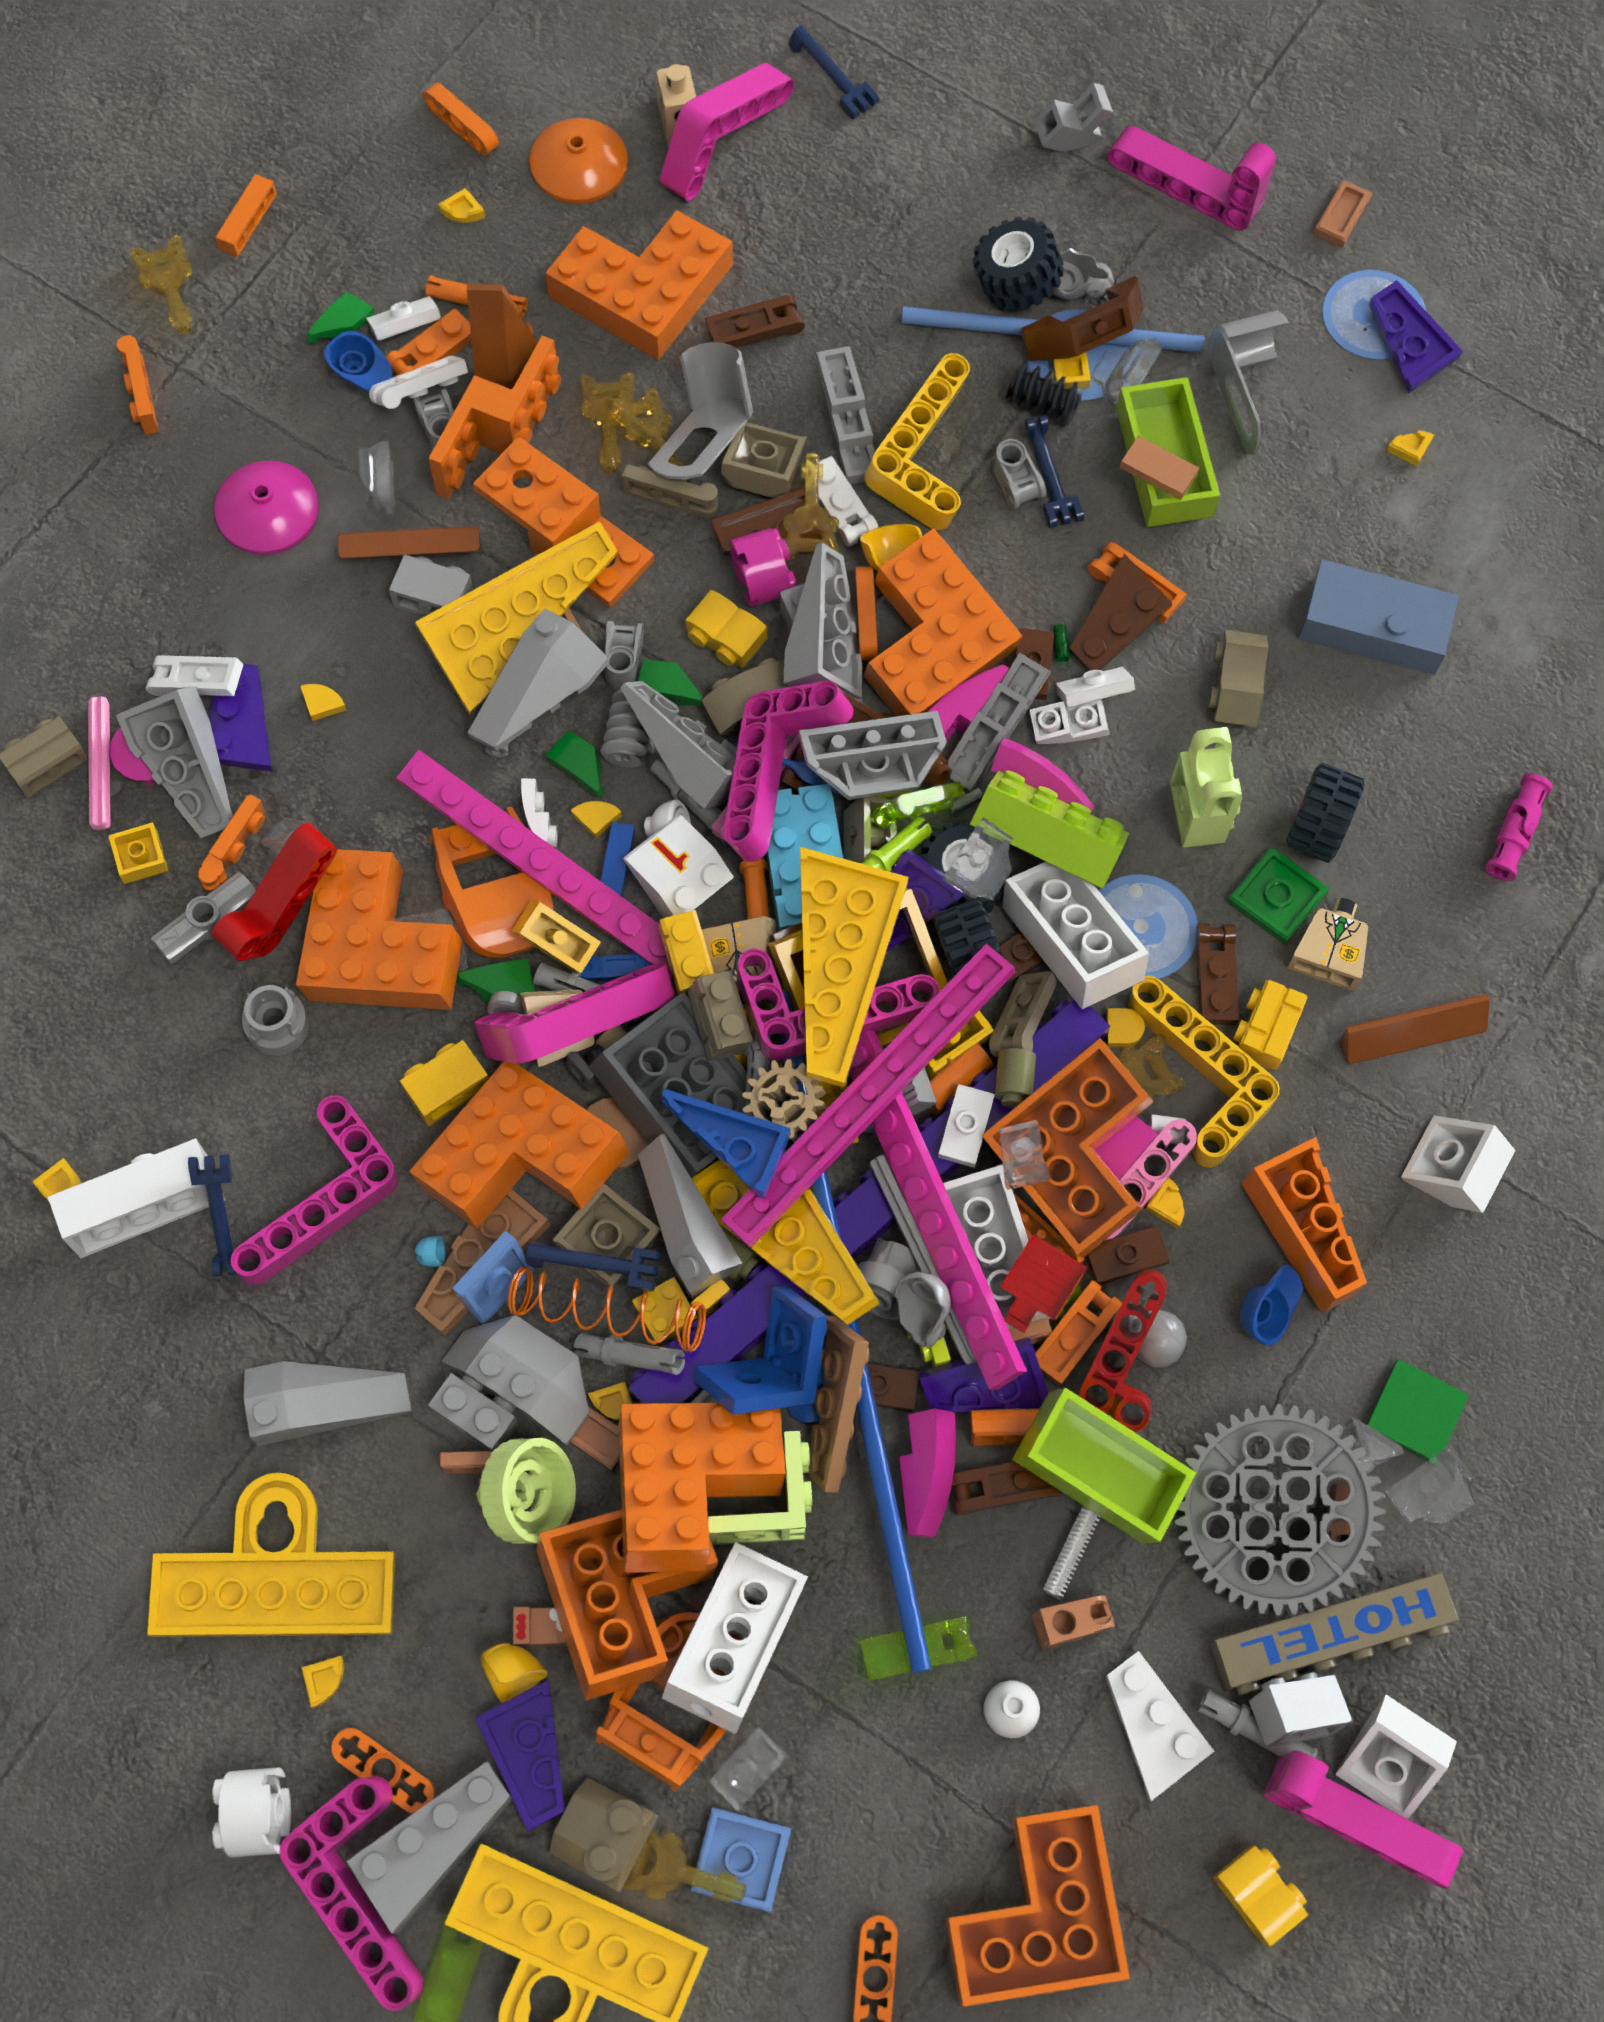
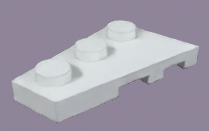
(1157, 1728)

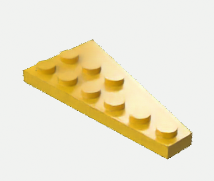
(482, 628)
(845, 938)
(798, 1246)

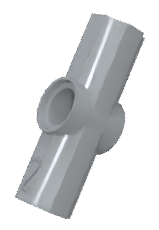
(186, 931)

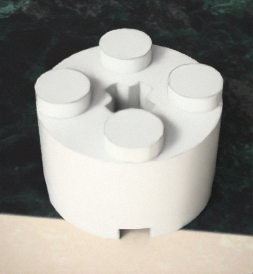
(251, 1812)

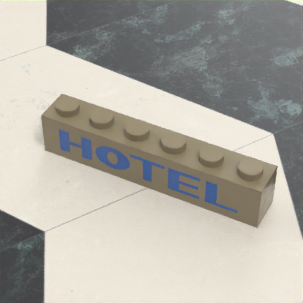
(1334, 1632)

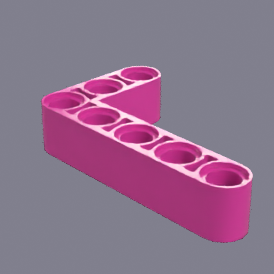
(715, 115)
(1215, 193)
(760, 754)
(792, 1023)
(531, 1036)
(324, 1200)
(1302, 1788)
(349, 1893)

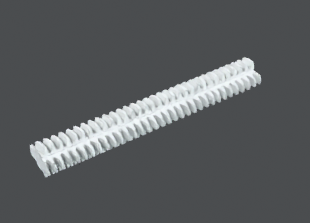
(1070, 1553)

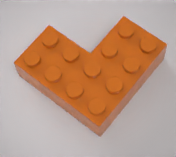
(645, 296)
(952, 623)
(358, 950)
(1075, 1117)
(517, 1128)
(677, 1459)
(605, 1609)
(1066, 1930)

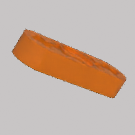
(460, 119)
(866, 612)
(365, 1744)
(887, 1947)

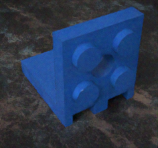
(788, 1366)

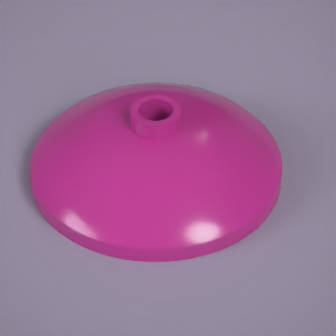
(268, 522)

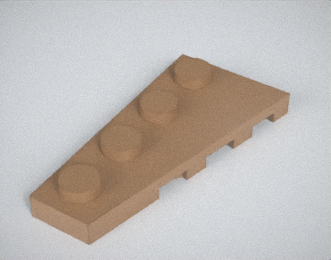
(513, 1214)
(836, 1403)

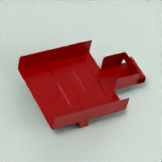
(1041, 1281)

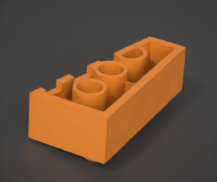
(1307, 1223)

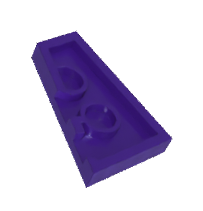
(1412, 336)
(240, 724)
(928, 889)
(963, 1386)
(526, 1753)

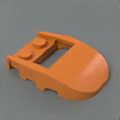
(489, 909)
(645, 1740)

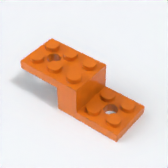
(494, 417)
(557, 509)

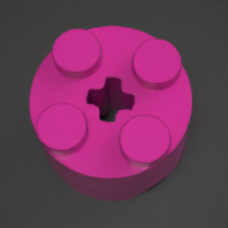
(762, 566)

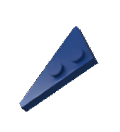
(740, 1141)

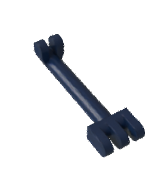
(854, 97)
(1059, 504)
(212, 1179)
(539, 1253)

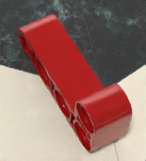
(279, 896)
(1129, 1345)

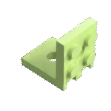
(773, 1526)

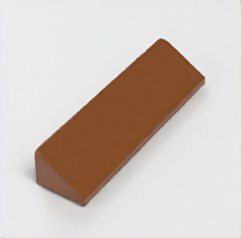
(409, 542)
(1415, 1029)

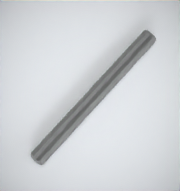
(911, 1233)

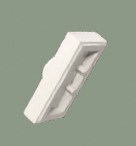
(403, 317)
(1095, 686)
(966, 1125)

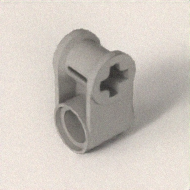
(434, 414)
(1017, 480)
(623, 649)

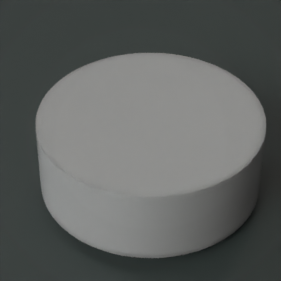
(505, 1002)

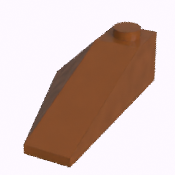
(498, 335)

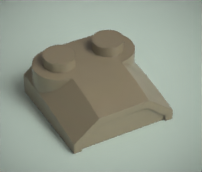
(762, 460)
(607, 1228)
(602, 1833)

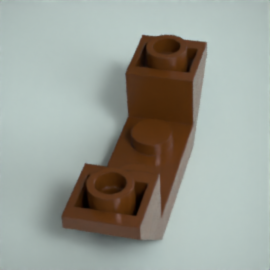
(1058, 339)

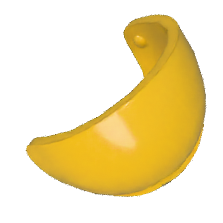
(887, 541)
(511, 1670)

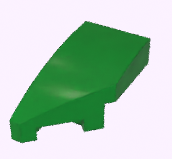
(344, 315)
(670, 682)
(578, 760)
(503, 976)

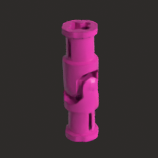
(1519, 827)

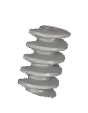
(623, 735)

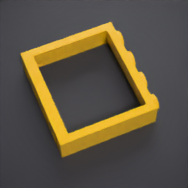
(793, 943)

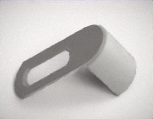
(1239, 346)
(718, 400)

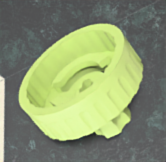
(508, 1488)

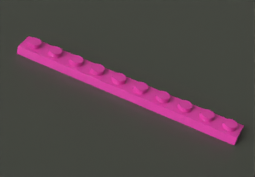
(534, 857)
(871, 1093)
(942, 1231)

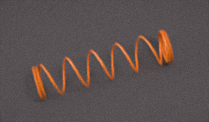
(685, 1344)

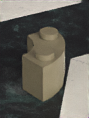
(1239, 678)
(729, 696)

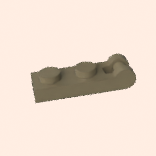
(672, 493)
(1023, 1012)

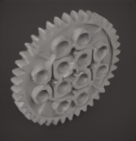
(1330, 1461)

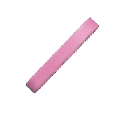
(1150, 1184)

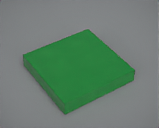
(1278, 895)
(1417, 1410)

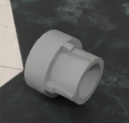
(277, 1038)
(883, 1272)

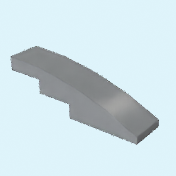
(847, 411)
(996, 721)

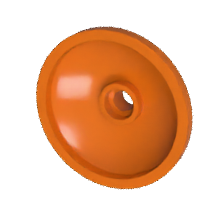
(580, 172)

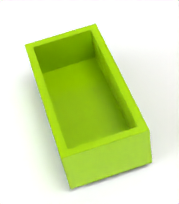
(1169, 418)
(1052, 828)
(1104, 1466)

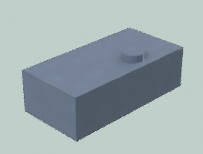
(1379, 617)

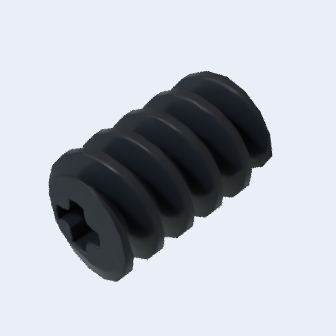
(1044, 393)

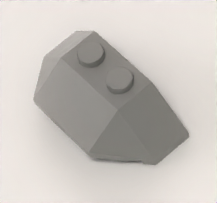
(875, 754)
(526, 1371)

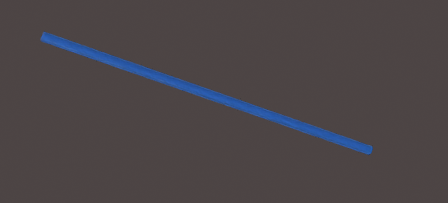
(878, 1464)

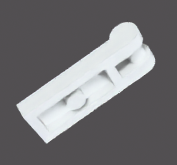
(416, 382)
(843, 503)
(209, 674)

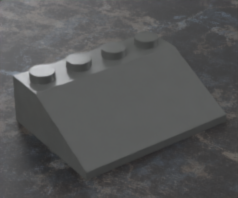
(670, 1056)

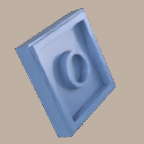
(488, 1280)
(746, 1850)

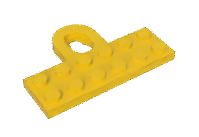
(269, 1591)
(575, 1938)

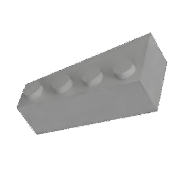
(418, 1853)

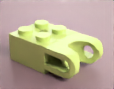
(1205, 789)

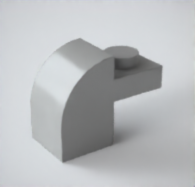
(1074, 125)

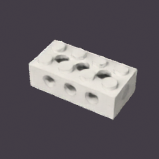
(744, 1661)

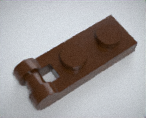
(755, 322)
(1217, 974)
(1000, 1486)

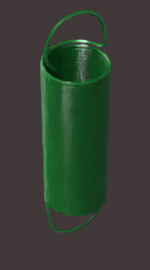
(1061, 643)

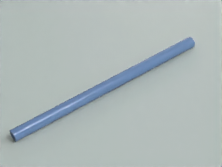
(1013, 326)

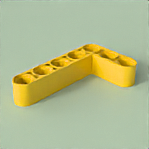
(906, 432)
(1210, 1065)

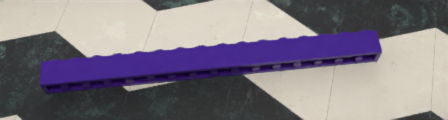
(860, 1217)

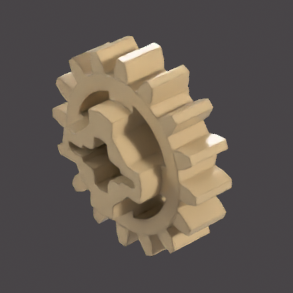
(784, 1084)

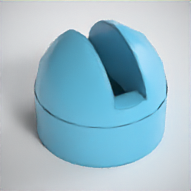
(431, 1251)

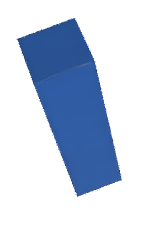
(619, 845)

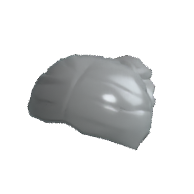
(1083, 276)
(923, 1307)
(1164, 1340)

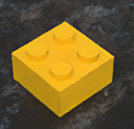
(138, 853)
(661, 1309)

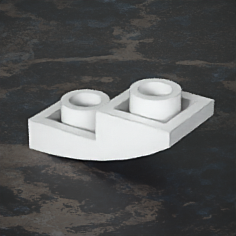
(1066, 724)
(536, 818)

